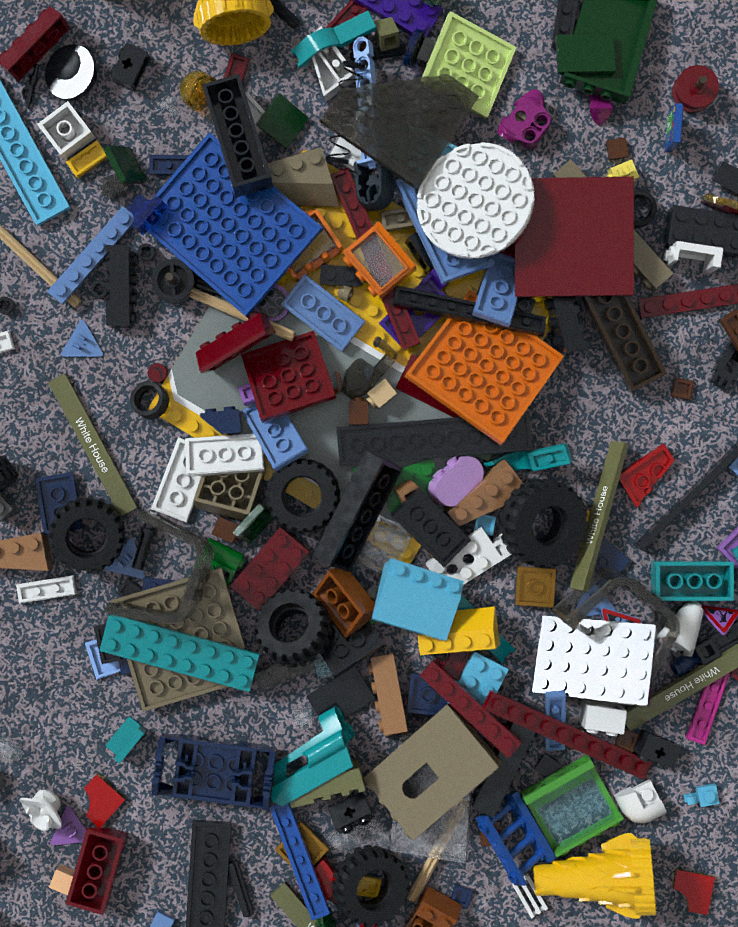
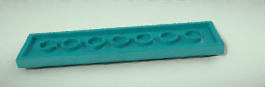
(180, 652)

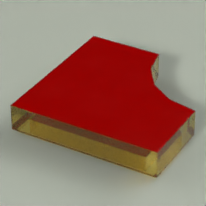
(721, 204)
(103, 800)
(696, 888)

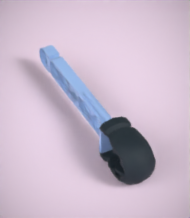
(372, 191)

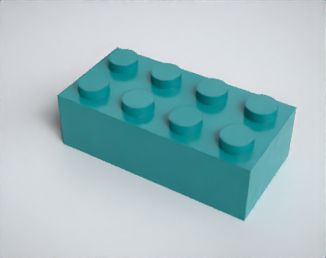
(693, 580)

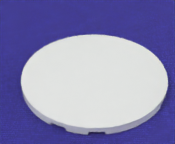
(475, 200)

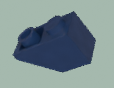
(226, 421)

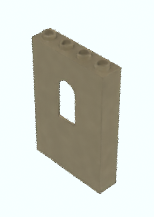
(452, 752)

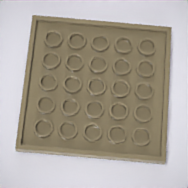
(212, 620)

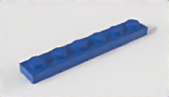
(300, 861)

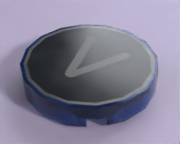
(414, 44)

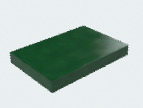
(585, 54)

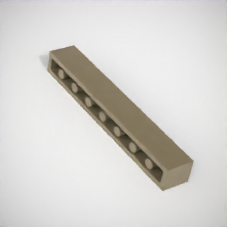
(646, 262)

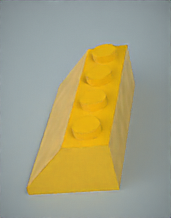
(469, 631)

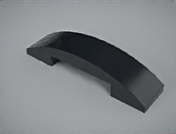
(717, 643)

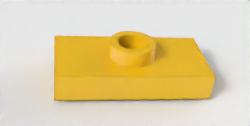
(87, 159)
(369, 886)

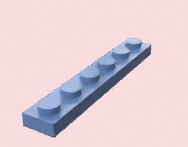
(91, 256)

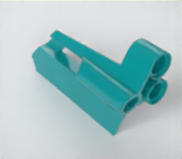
(326, 758)

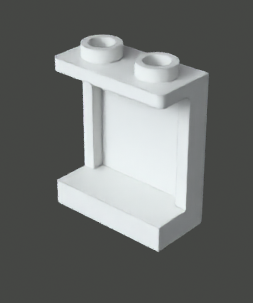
(709, 254)

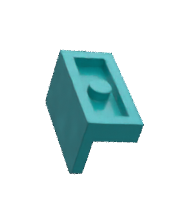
(125, 738)

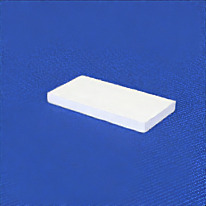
(223, 455)
(176, 489)

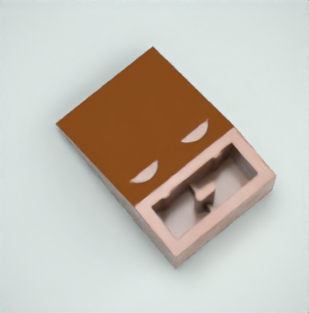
(434, 910)

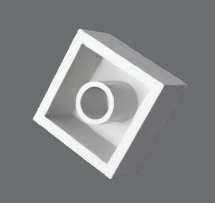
(66, 131)
(602, 716)

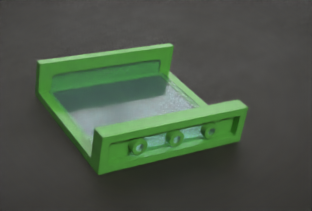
(572, 806)

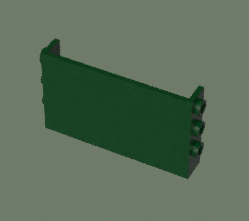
(630, 25)

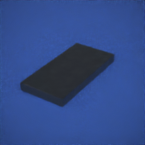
(430, 527)

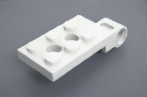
(485, 554)

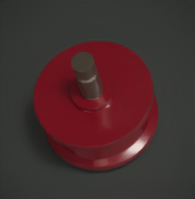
(695, 88)

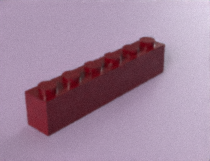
(471, 708)

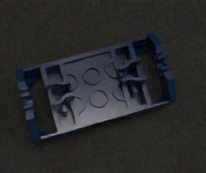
(214, 771)

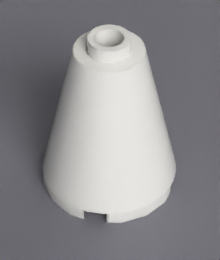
(690, 620)

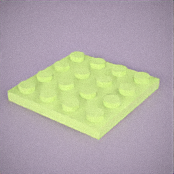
(472, 58)

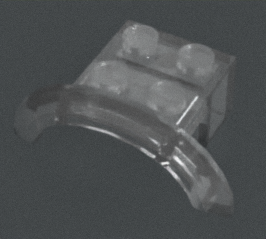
(385, 542)

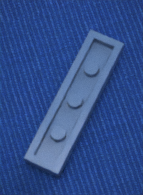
(555, 707)

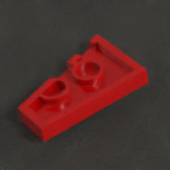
(643, 474)

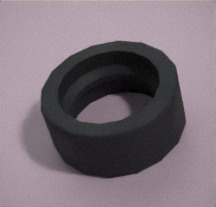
(649, 199)
(137, 394)

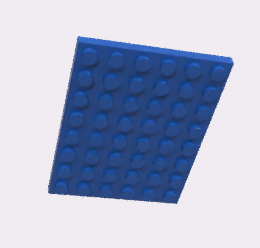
(230, 241)

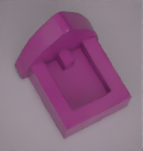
(599, 109)

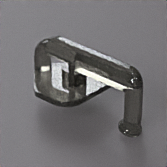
(362, 376)

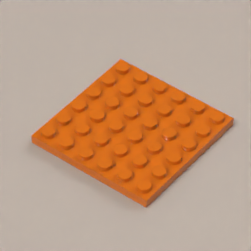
(484, 372)

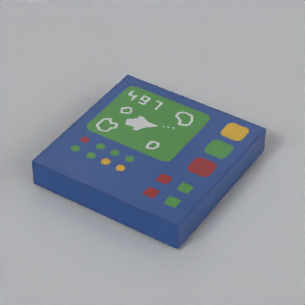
(674, 127)

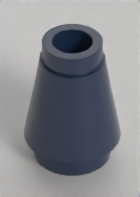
(682, 664)

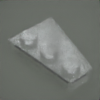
(369, 834)

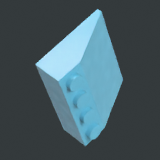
(417, 599)

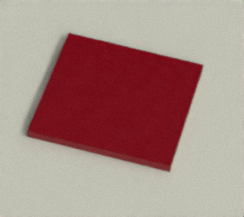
(578, 239)

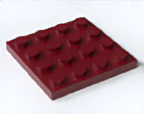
(288, 376)

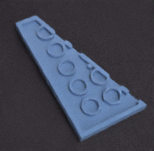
(446, 266)

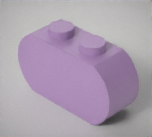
(455, 480)

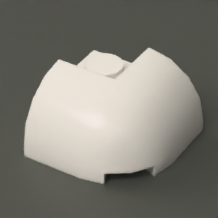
(640, 803)

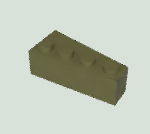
(342, 784)

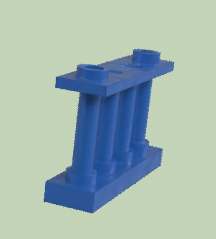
(532, 833)

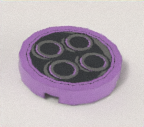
(272, 303)

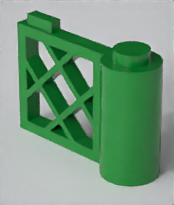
(227, 558)

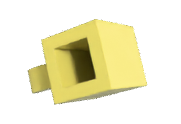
(624, 169)

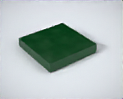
(282, 121)
(125, 164)
(254, 524)

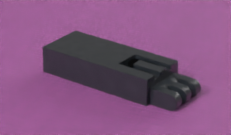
(722, 366)

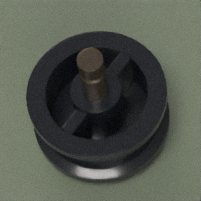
(173, 281)

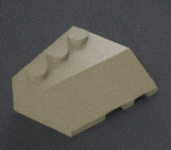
(304, 179)
(230, 493)

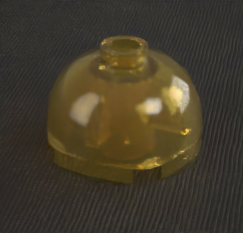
(192, 90)

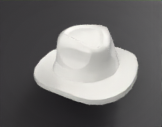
(43, 810)

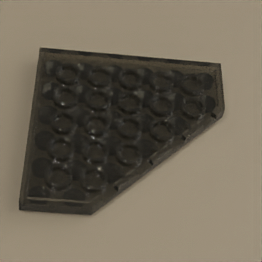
(401, 121)

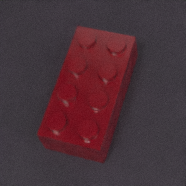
(270, 568)

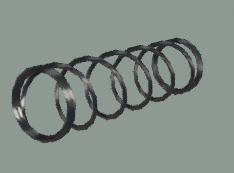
(355, 65)

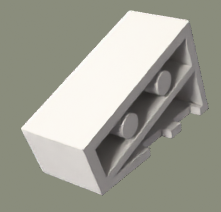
(330, 71)

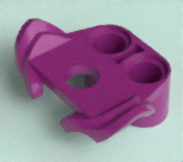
(533, 106)

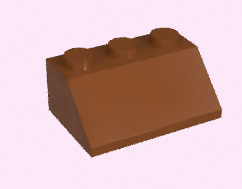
(345, 600)

